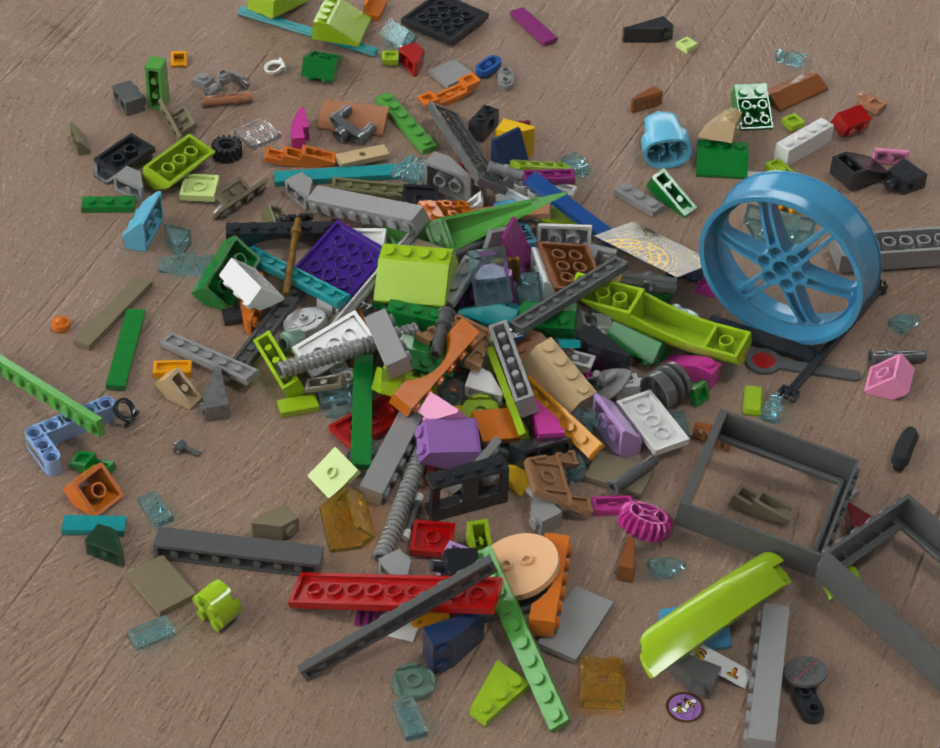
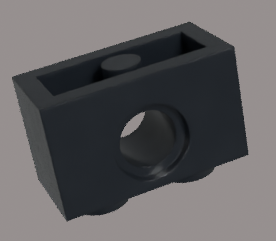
(484, 122)

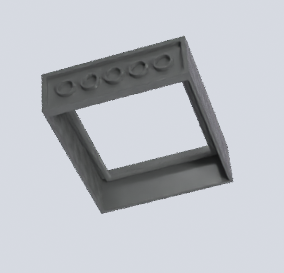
(787, 451)

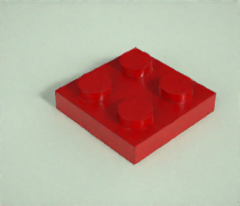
(431, 538)

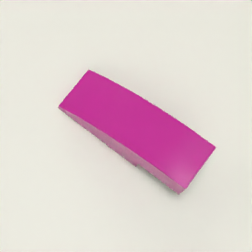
(299, 129)

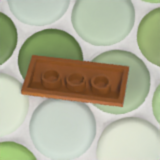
(796, 91)

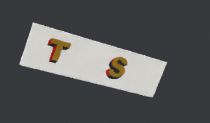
(730, 670)

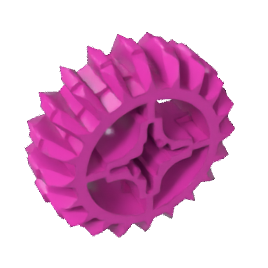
(645, 521)

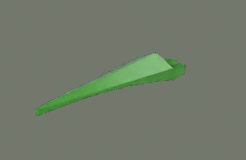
(467, 227)

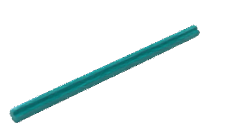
(301, 29)

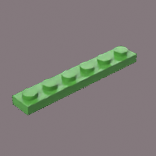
(407, 124)

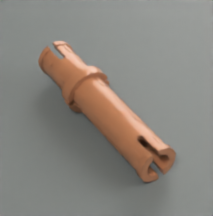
(232, 98)

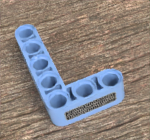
(46, 434)

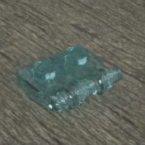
(410, 169)
(335, 398)

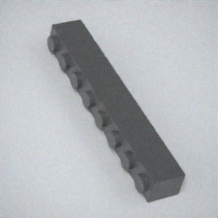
(237, 552)

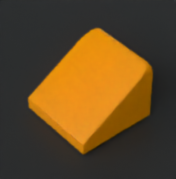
(179, 58)

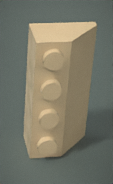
(723, 126)
(559, 376)

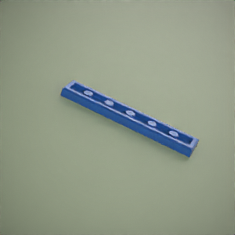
(567, 205)

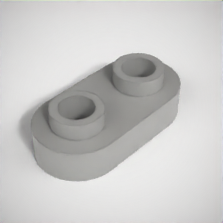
(505, 79)

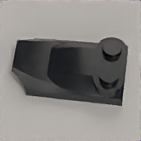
(124, 153)

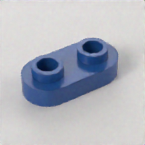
(488, 66)

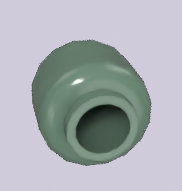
(289, 338)

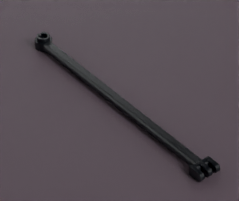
(792, 389)

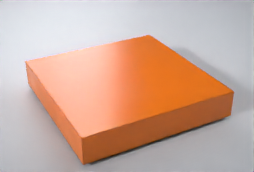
(495, 423)

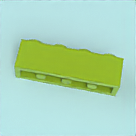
(272, 354)

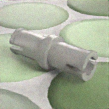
(505, 170)

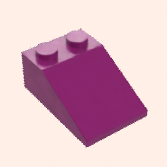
(516, 244)

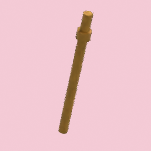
(295, 235)

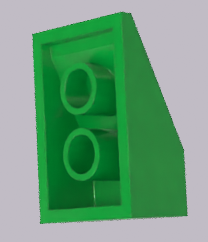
(321, 66)

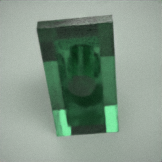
(105, 545)

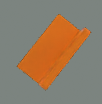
(375, 8)

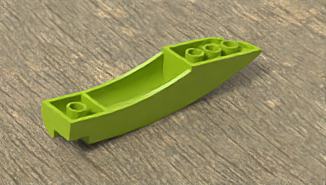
(668, 324)
(711, 612)

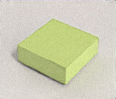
(686, 45)

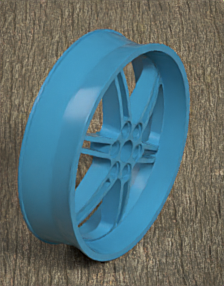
(787, 262)

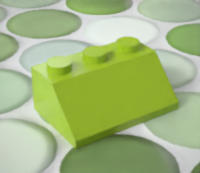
(385, 385)

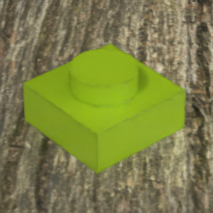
(390, 58)
(793, 122)

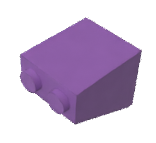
(447, 442)

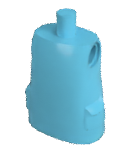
(665, 141)

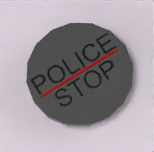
(805, 672)

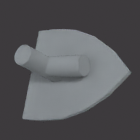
(611, 381)

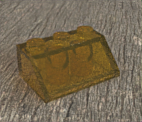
(347, 520)

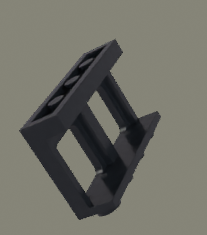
(471, 497)

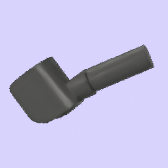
(181, 445)

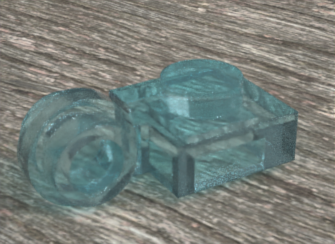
(793, 58)
(577, 162)
(773, 409)

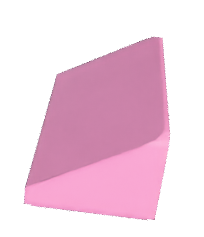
(889, 156)

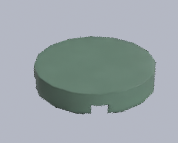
(413, 681)

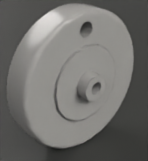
(307, 319)

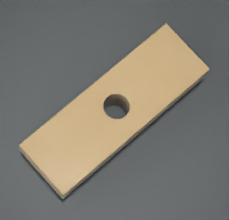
(363, 156)

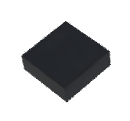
(232, 316)

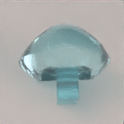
(587, 418)

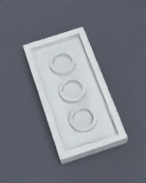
(341, 331)
(653, 422)

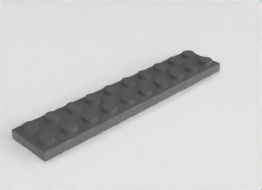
(466, 148)

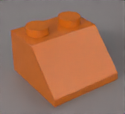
(93, 490)

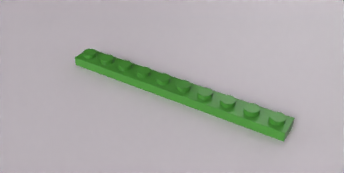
(52, 397)
(528, 652)

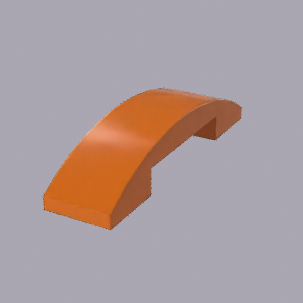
(452, 94)

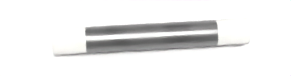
(413, 515)

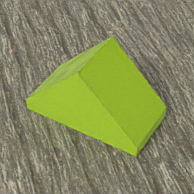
(478, 534)

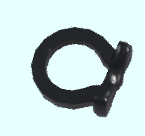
(128, 420)

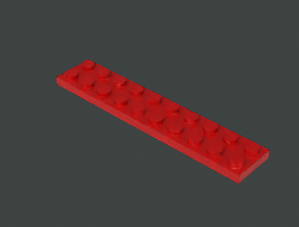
(387, 592)

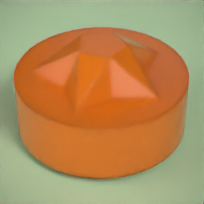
(61, 324)

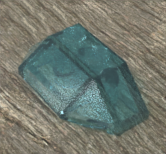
(796, 226)

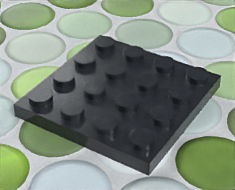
(444, 19)

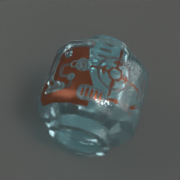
(453, 391)

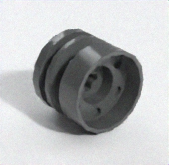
(668, 383)

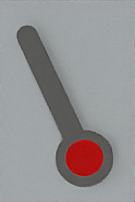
(768, 362)

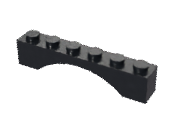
(256, 232)

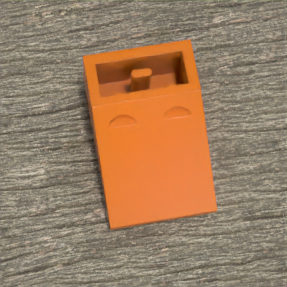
(444, 208)

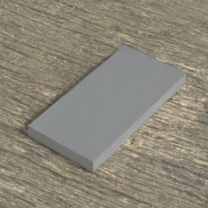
(579, 622)

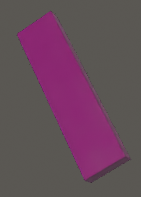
(533, 26)

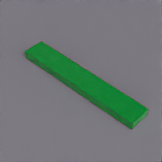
(125, 350)

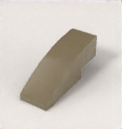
(761, 504)

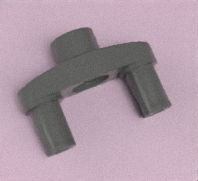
(345, 130)

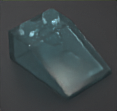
(490, 276)

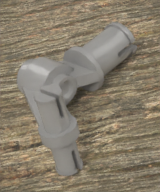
(225, 78)

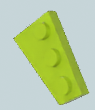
(497, 693)

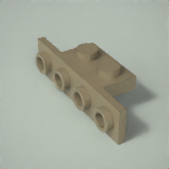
(180, 121)
(235, 192)

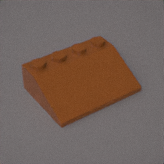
(564, 261)

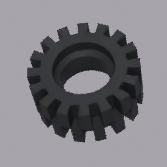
(227, 149)

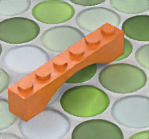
(412, 392)
(544, 611)

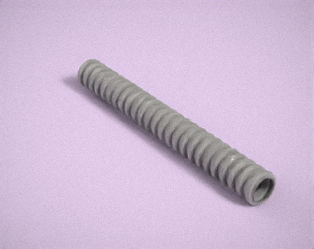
(334, 354)
(400, 506)

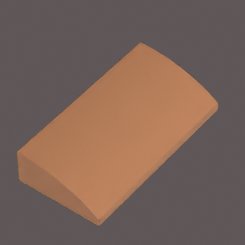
(360, 117)

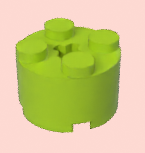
(217, 604)

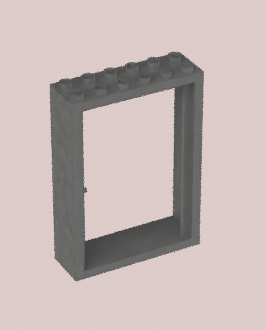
(832, 572)

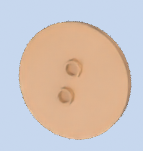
(528, 563)

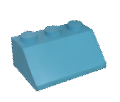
(144, 224)

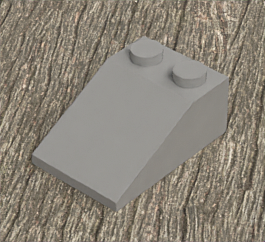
(449, 176)

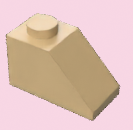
(178, 388)

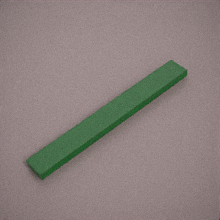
(362, 411)

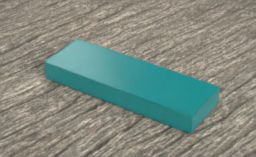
(86, 523)

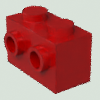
(851, 121)

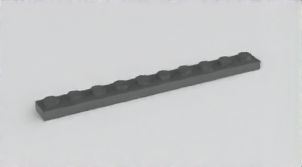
(397, 618)

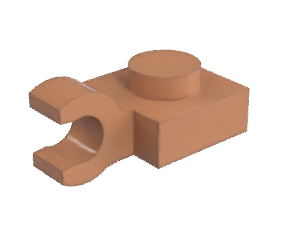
(872, 103)

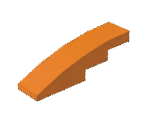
(304, 157)

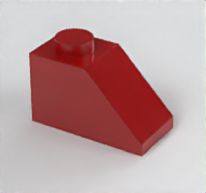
(412, 57)

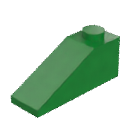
(670, 193)

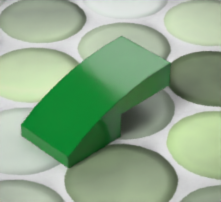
(84, 460)

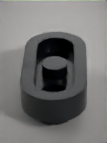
(805, 701)

